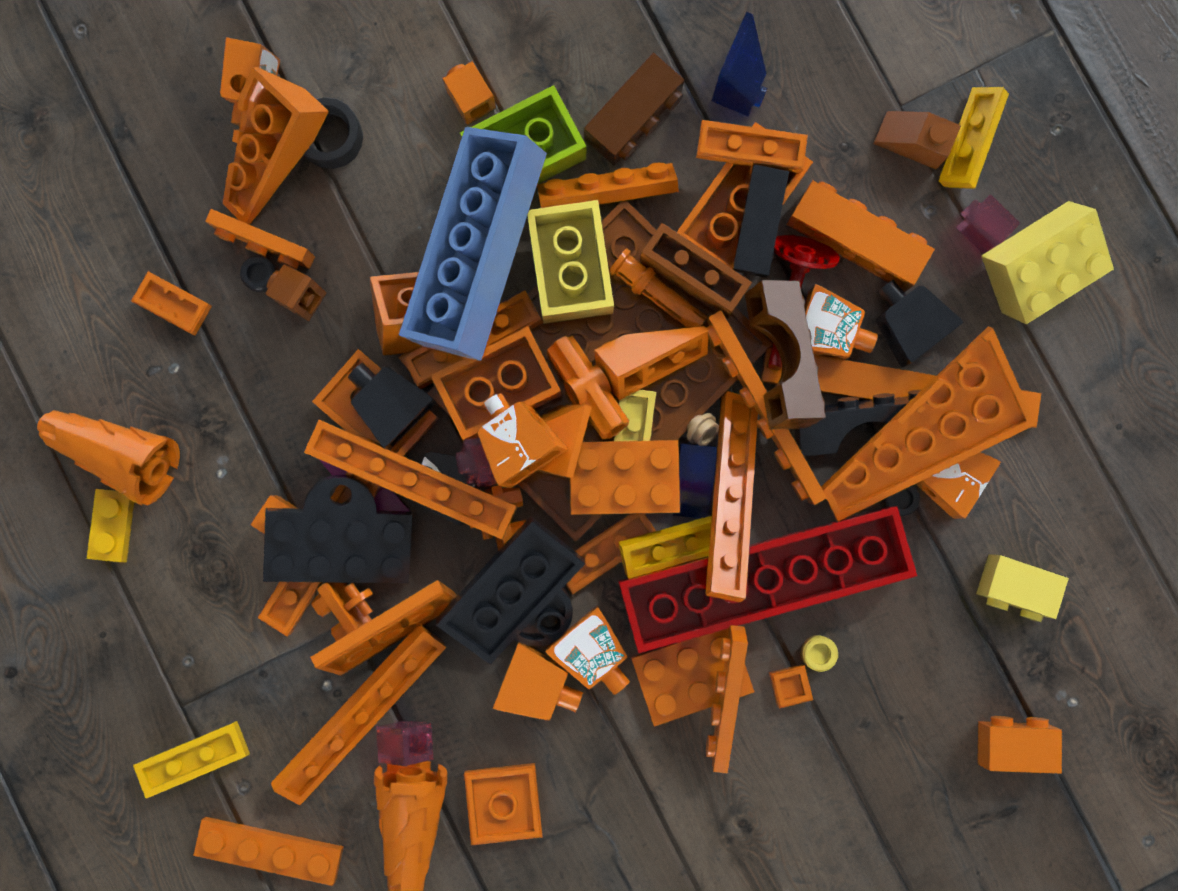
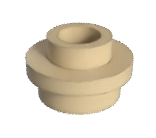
(702, 429)

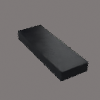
(760, 221)

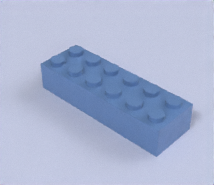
(473, 242)

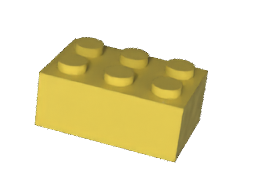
(570, 261)
(1048, 261)

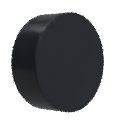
(256, 273)
(905, 500)

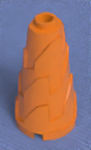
(122, 457)
(409, 818)

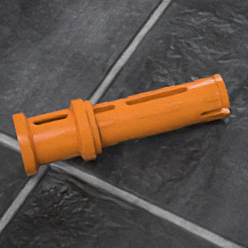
(645, 282)

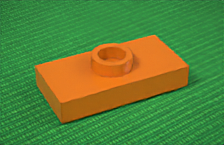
(171, 303)

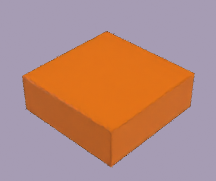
(791, 686)

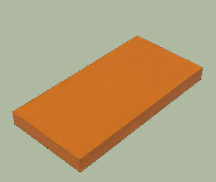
(384, 630)

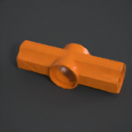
(587, 386)

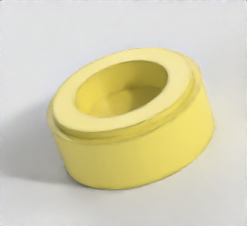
(819, 653)

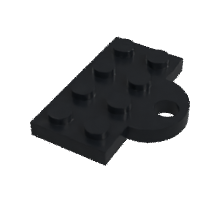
(337, 539)
(515, 594)

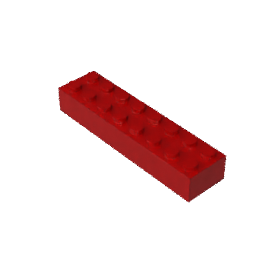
(781, 578)

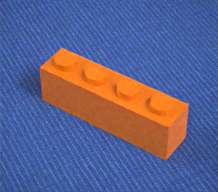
(860, 235)

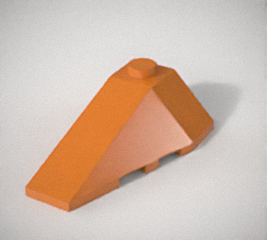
(273, 135)

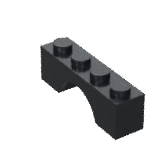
(840, 418)

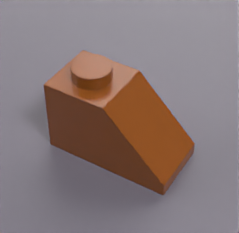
(918, 136)
(295, 291)

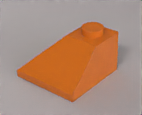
(390, 303)
(569, 425)

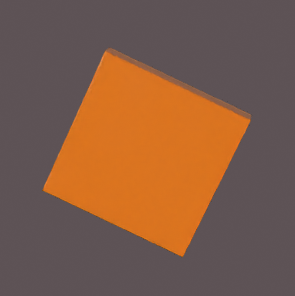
(503, 804)

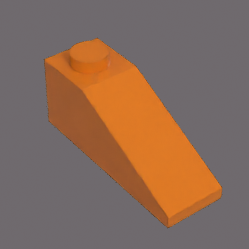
(646, 357)

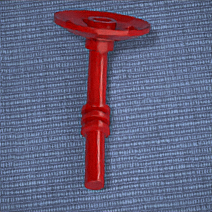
(803, 254)

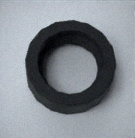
(350, 148)

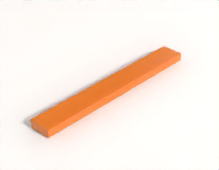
(865, 380)

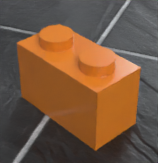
(1019, 746)

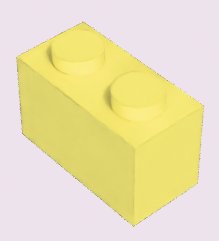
(1023, 587)

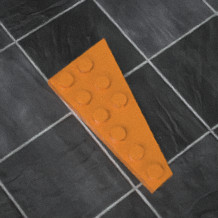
(951, 419)

